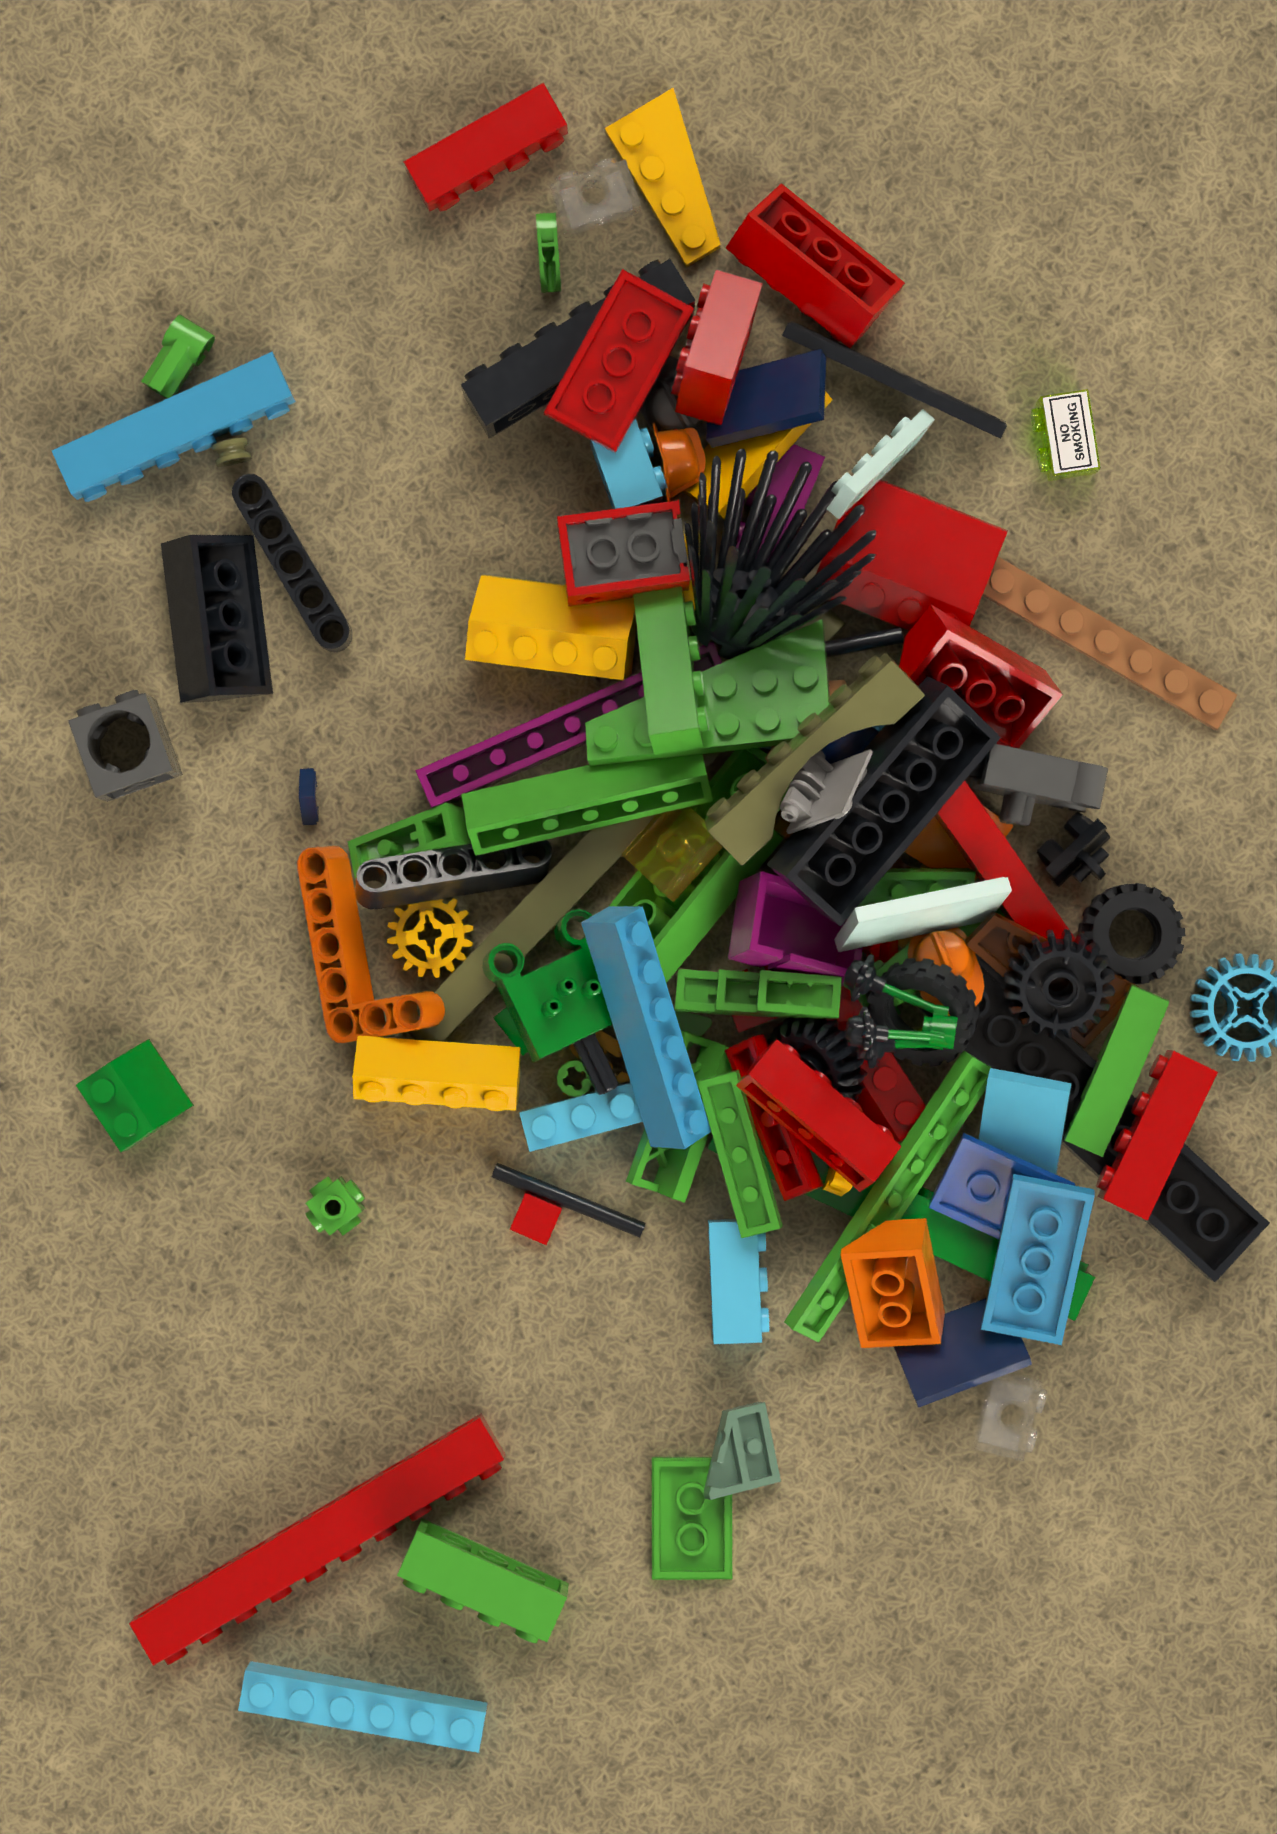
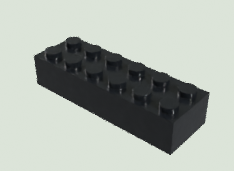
(530, 374)
(906, 784)

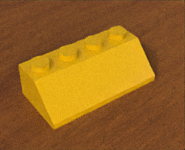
(536, 629)
(436, 1073)

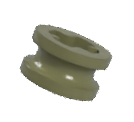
(231, 452)

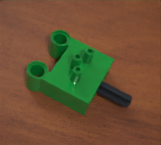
(558, 1002)

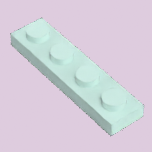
(871, 469)

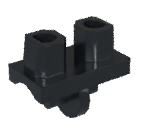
(1081, 856)

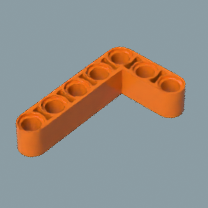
(350, 959)

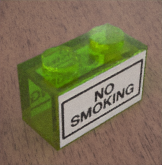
(1066, 435)

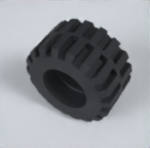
(1165, 925)

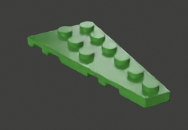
(747, 701)

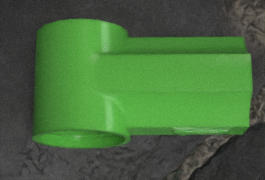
(180, 352)

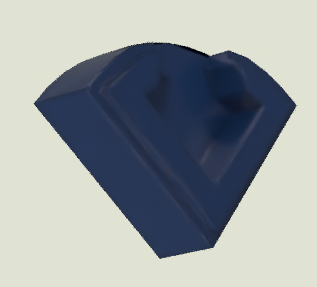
(307, 796)

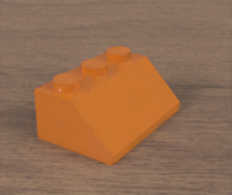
(894, 1285)

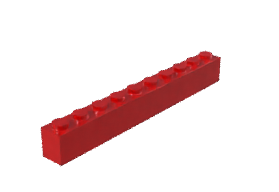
(318, 1539)

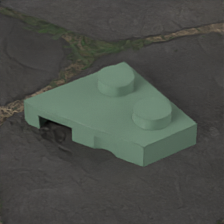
(742, 1453)

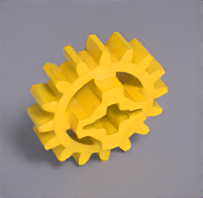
(412, 937)

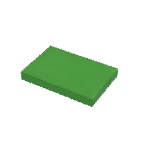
(688, 1531)

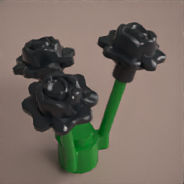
(874, 1039)

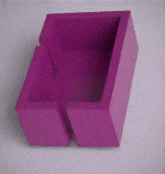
(784, 931)

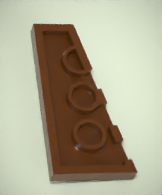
(998, 941)

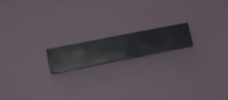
(895, 379)

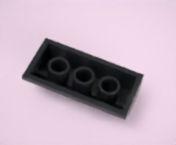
(216, 617)

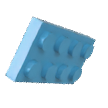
(1037, 1259)

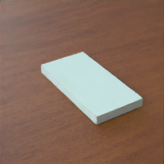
(922, 914)

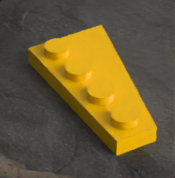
(667, 175)

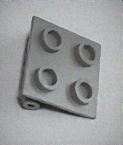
(823, 790)

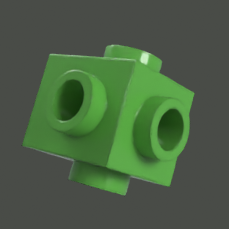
(349, 1198)

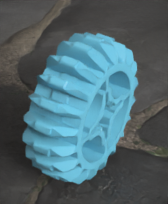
(1220, 982)

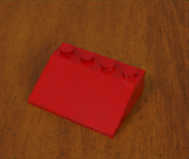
(921, 557)

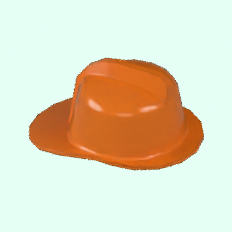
(681, 457)
(950, 949)

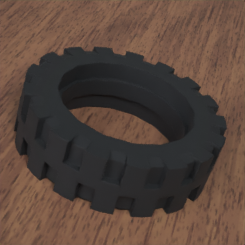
(939, 983)

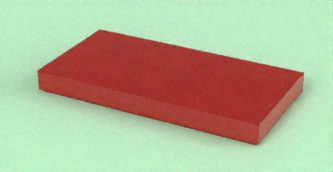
(619, 361)

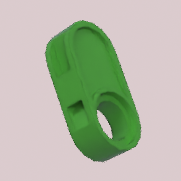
(548, 252)

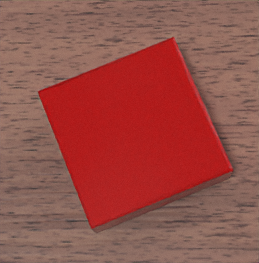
(536, 1218)

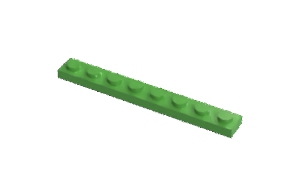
(893, 1189)

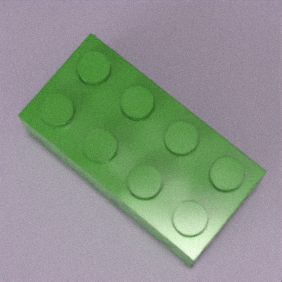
(483, 1581)

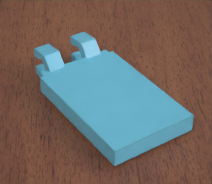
(1025, 1116)

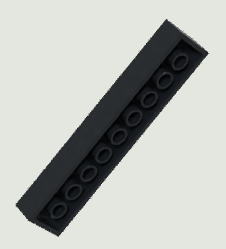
(1195, 1208)

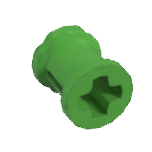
(570, 1089)

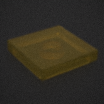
(673, 850)

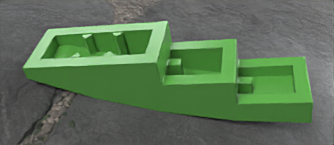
(758, 993)
(1116, 1070)

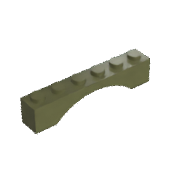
(873, 699)

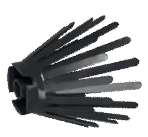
(741, 599)

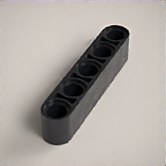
(278, 549)
(440, 885)

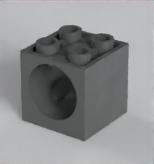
(158, 762)

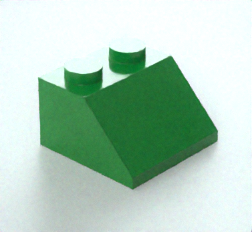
(134, 1095)

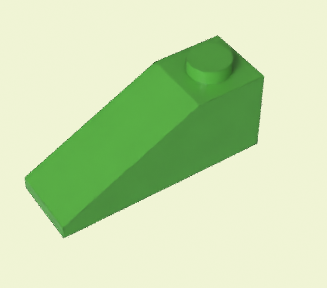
(428, 830)

